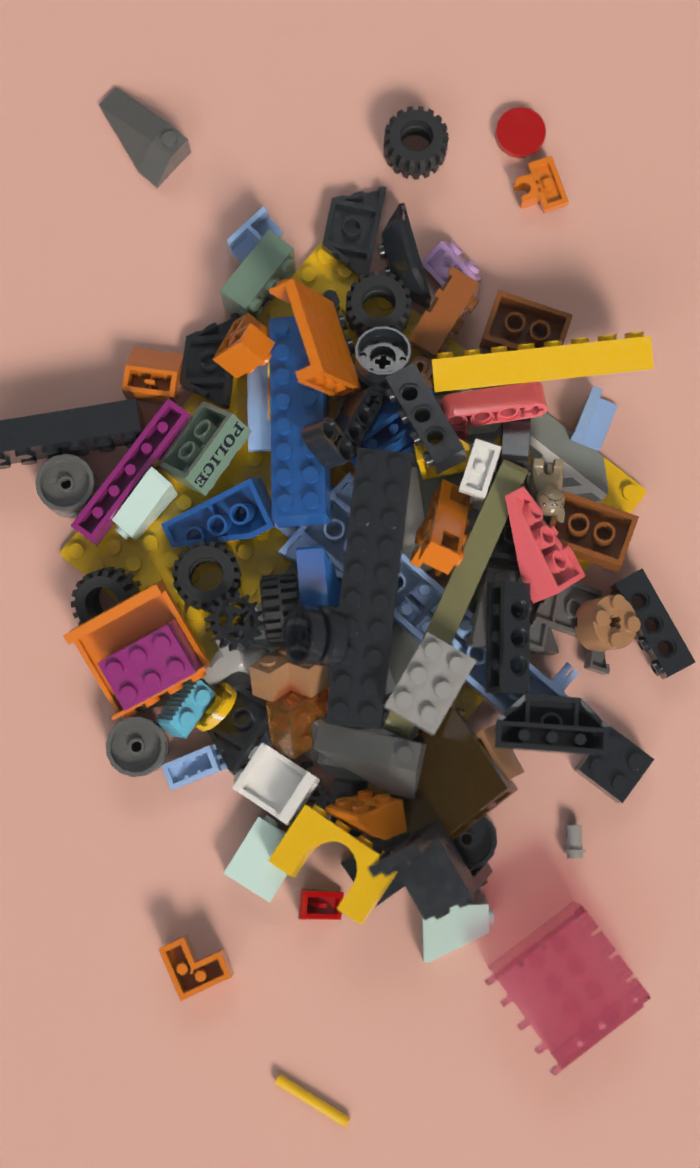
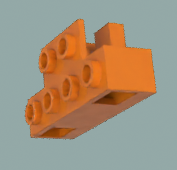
(445, 517)

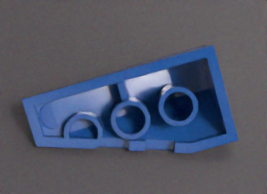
(230, 516)
(317, 577)

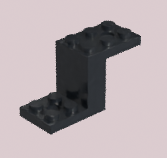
(432, 870)

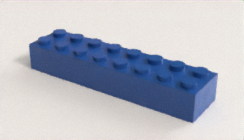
(297, 478)

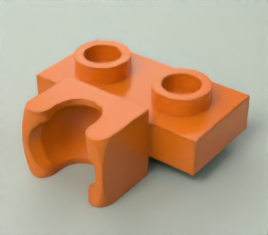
(542, 186)

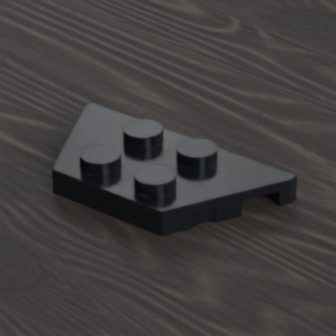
(353, 229)
(199, 370)
(240, 728)

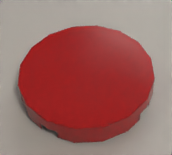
(520, 132)

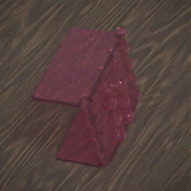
(568, 985)

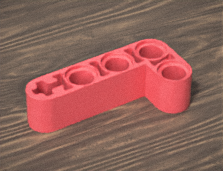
(493, 406)

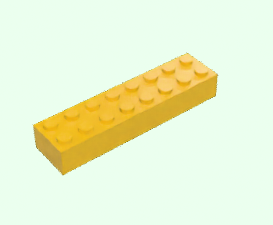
(542, 364)

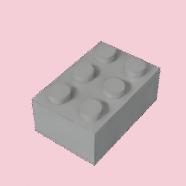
(430, 684)

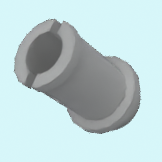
(574, 841)

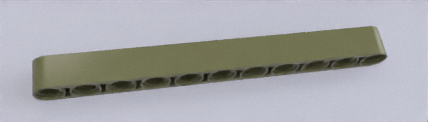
(468, 574)

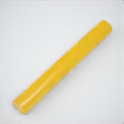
(312, 1100)

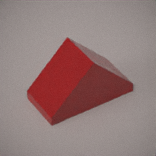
(320, 904)

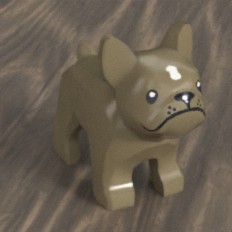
(546, 487)

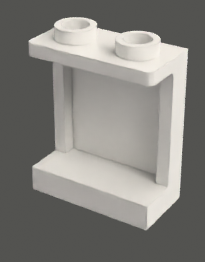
(479, 472)
(275, 783)

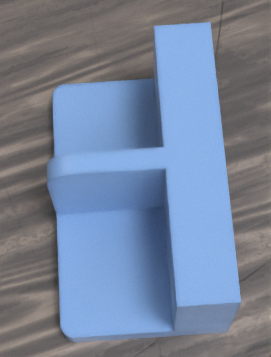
(250, 233)

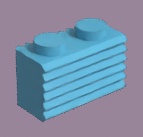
(185, 708)

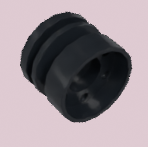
(379, 355)

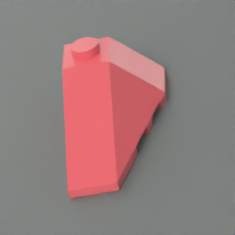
(539, 552)

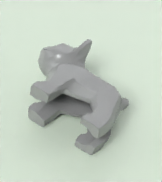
(226, 662)

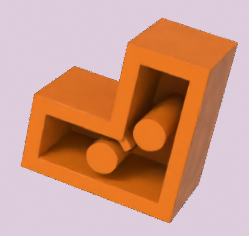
(244, 346)
(190, 973)

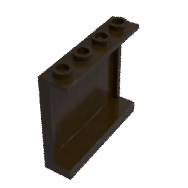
(456, 779)

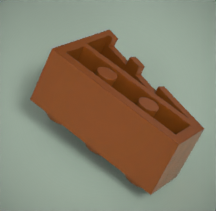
(445, 314)

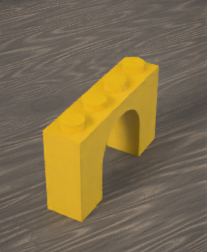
(314, 829)

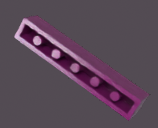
(146, 452)

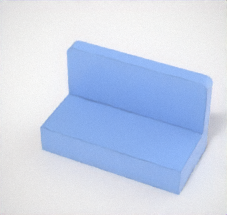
(594, 420)

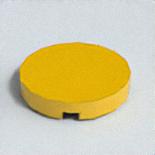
(218, 708)

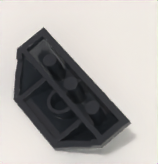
(402, 256)
(552, 726)

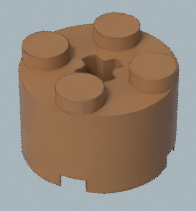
(606, 623)

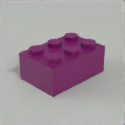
(149, 664)

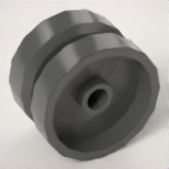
(64, 471)
(134, 730)

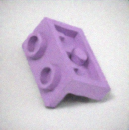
(444, 257)

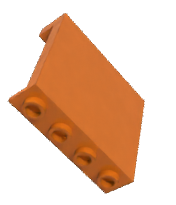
(323, 339)
(125, 624)

